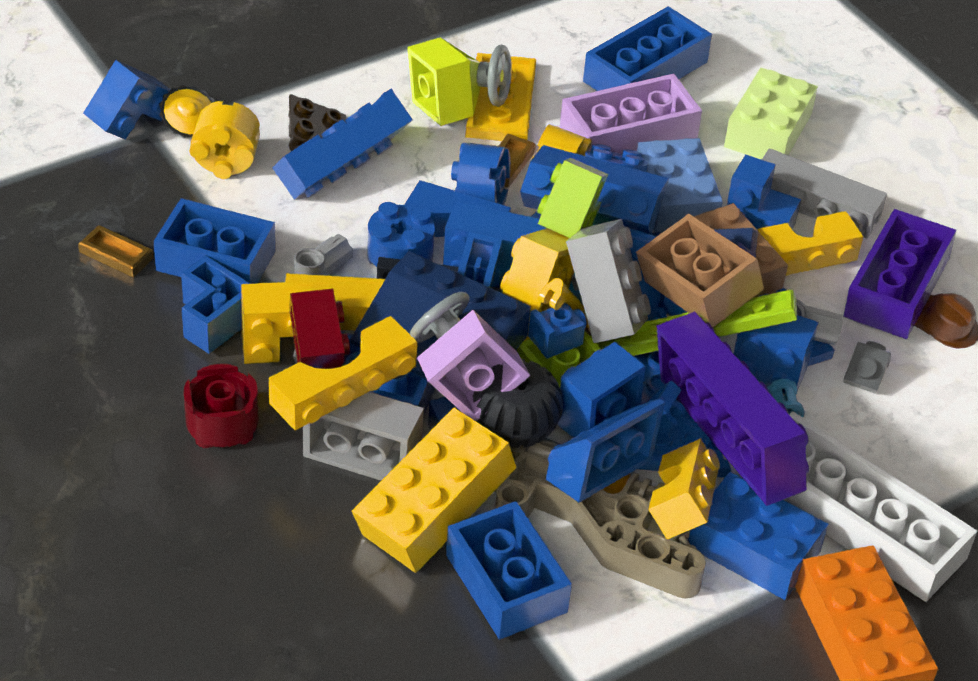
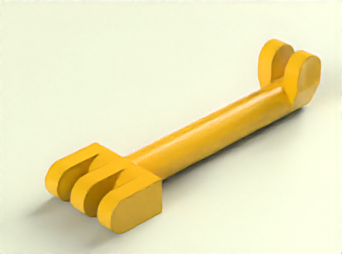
(557, 294)

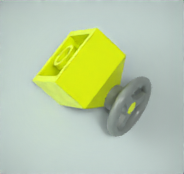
(449, 80)

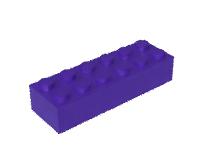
(734, 408)

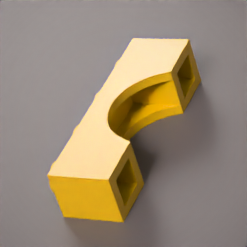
(308, 393)

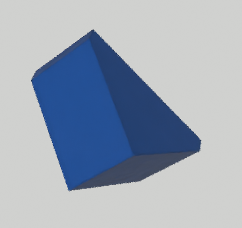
(480, 258)

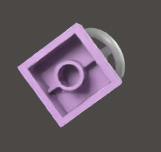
(464, 354)

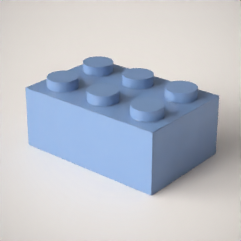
(690, 182)

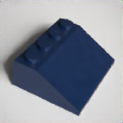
(420, 284)

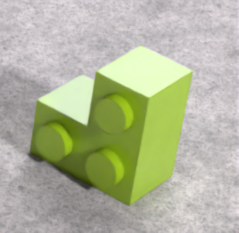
(573, 198)

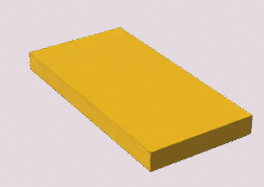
(511, 117)

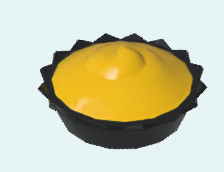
(182, 109)

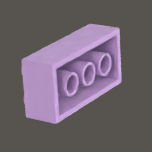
(633, 114)

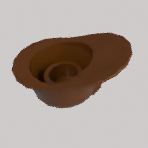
(949, 320)

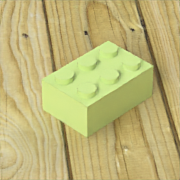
(770, 114)

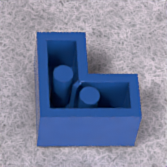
(123, 98)
(756, 200)
(211, 303)

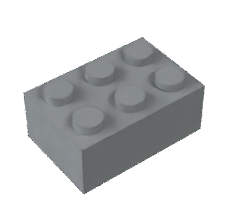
(608, 280)
(365, 435)

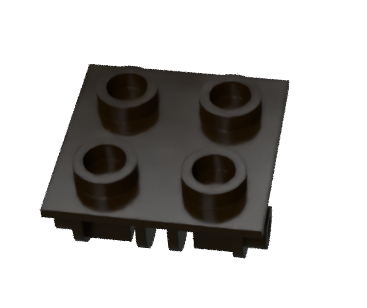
(309, 120)

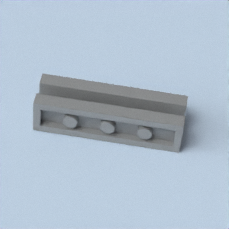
(826, 191)

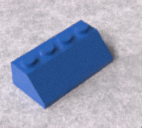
(626, 194)

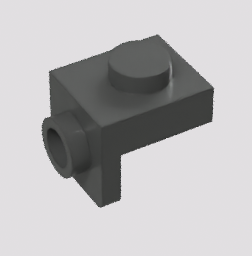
(867, 366)

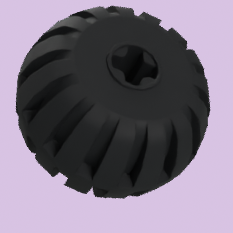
(526, 412)

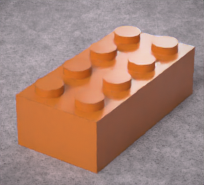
(862, 618)

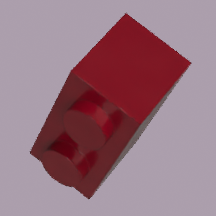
(317, 330)

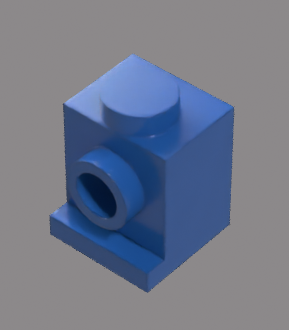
(557, 330)

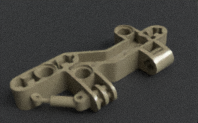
(608, 524)

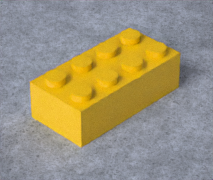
(433, 488)

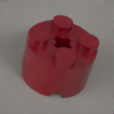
(221, 406)

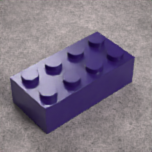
(899, 273)

